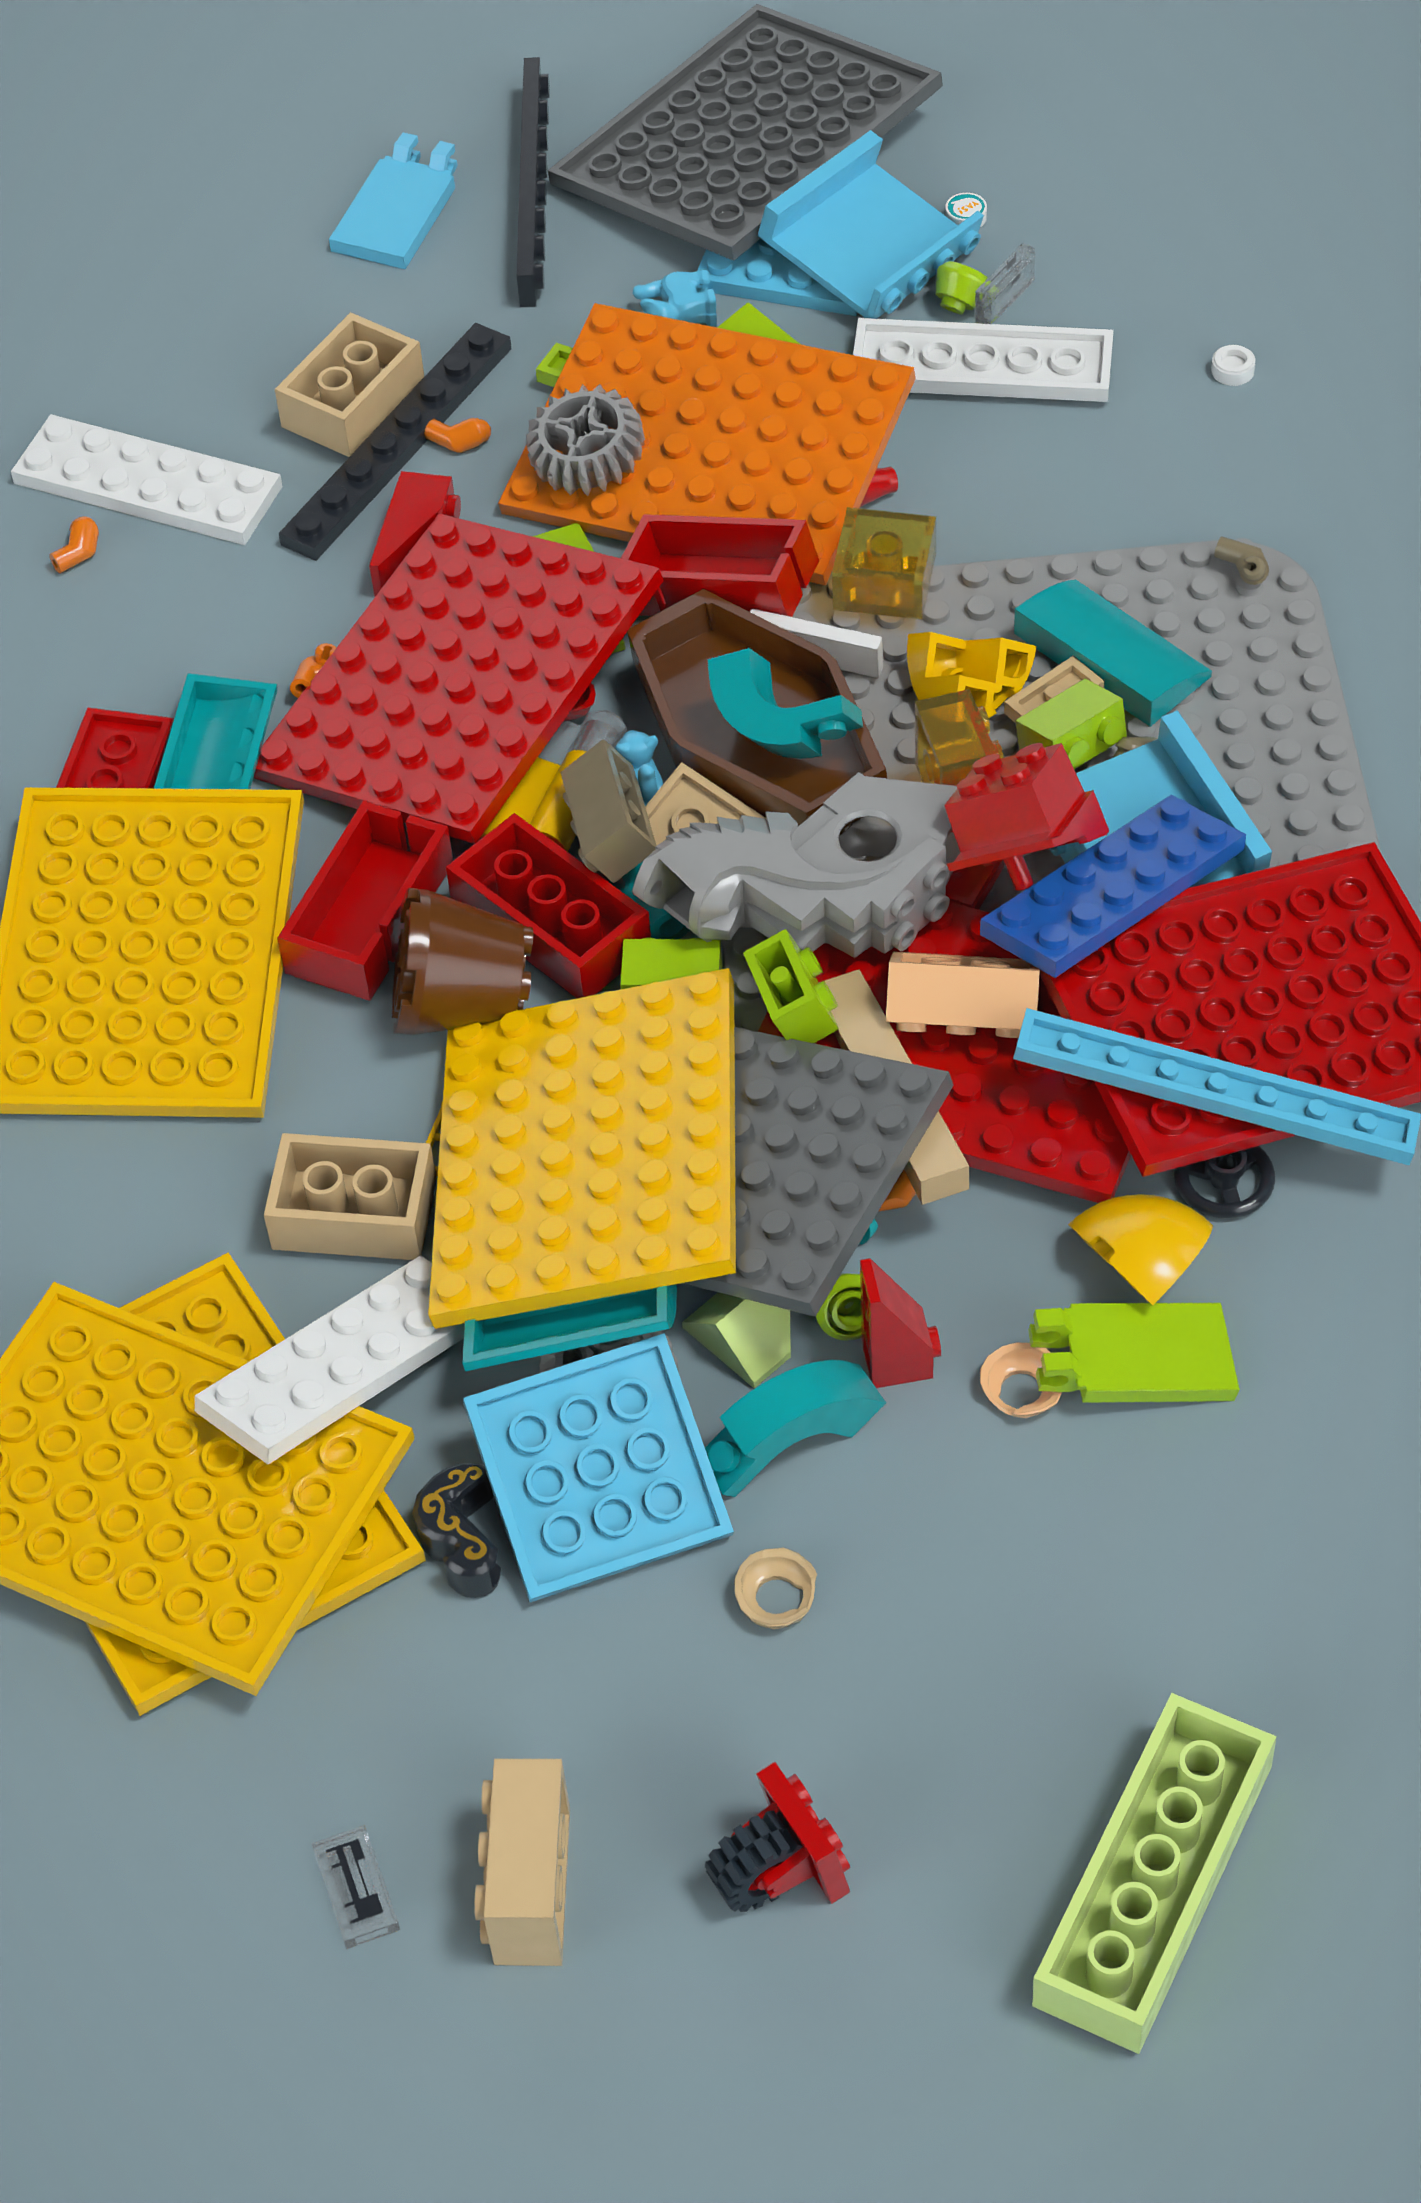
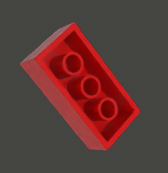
(573, 911)

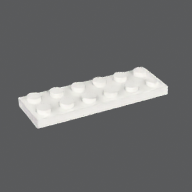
(993, 358)
(147, 479)
(329, 1365)

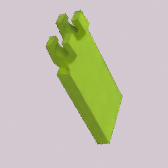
(1136, 1352)

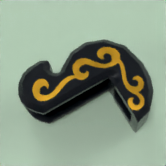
(449, 1535)

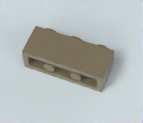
(607, 811)

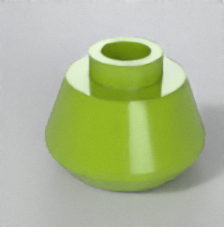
(957, 286)
(842, 1309)

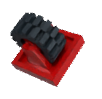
(778, 1848)

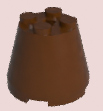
(456, 965)

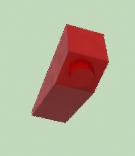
(410, 512)
(894, 1331)

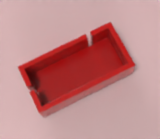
(738, 559)
(353, 907)

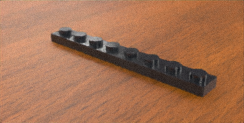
(532, 189)
(394, 442)

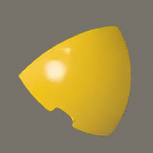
(987, 667)
(1144, 1239)

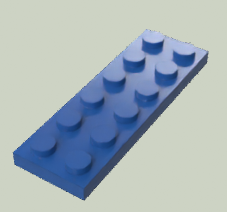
(1112, 885)

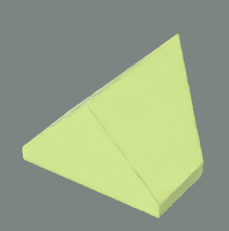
(743, 1335)

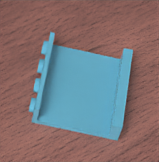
(864, 231)
(1165, 767)

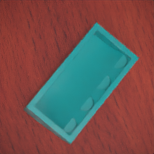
(1112, 644)
(216, 734)
(567, 1327)

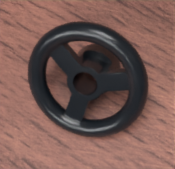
(1225, 1174)

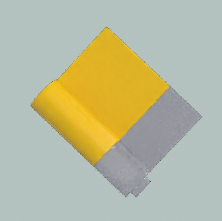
(541, 790)

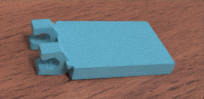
(397, 205)

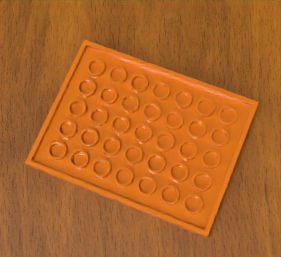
(727, 428)

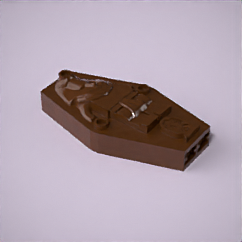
(673, 668)

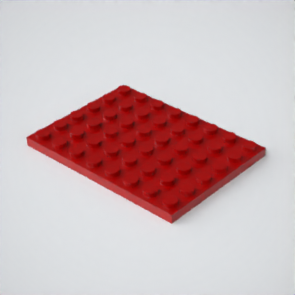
(457, 674)
(1268, 970)
(1001, 1110)

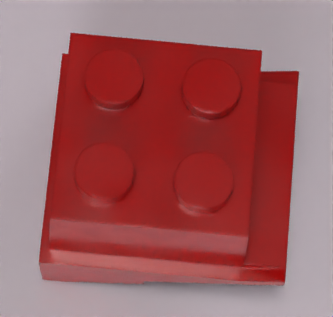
(1020, 809)

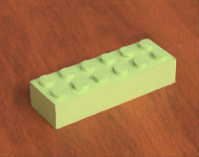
(1153, 1873)

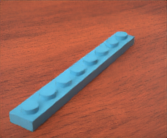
(1218, 1086)

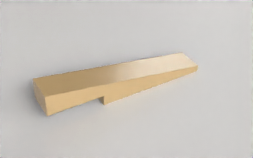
(937, 1164)

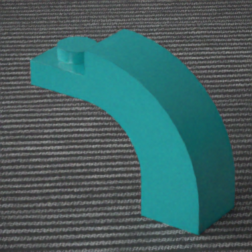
(746, 700)
(786, 1409)

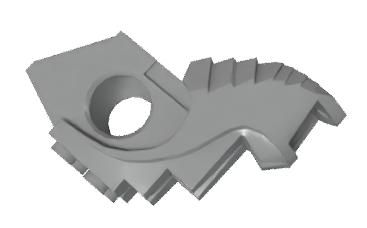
(806, 875)

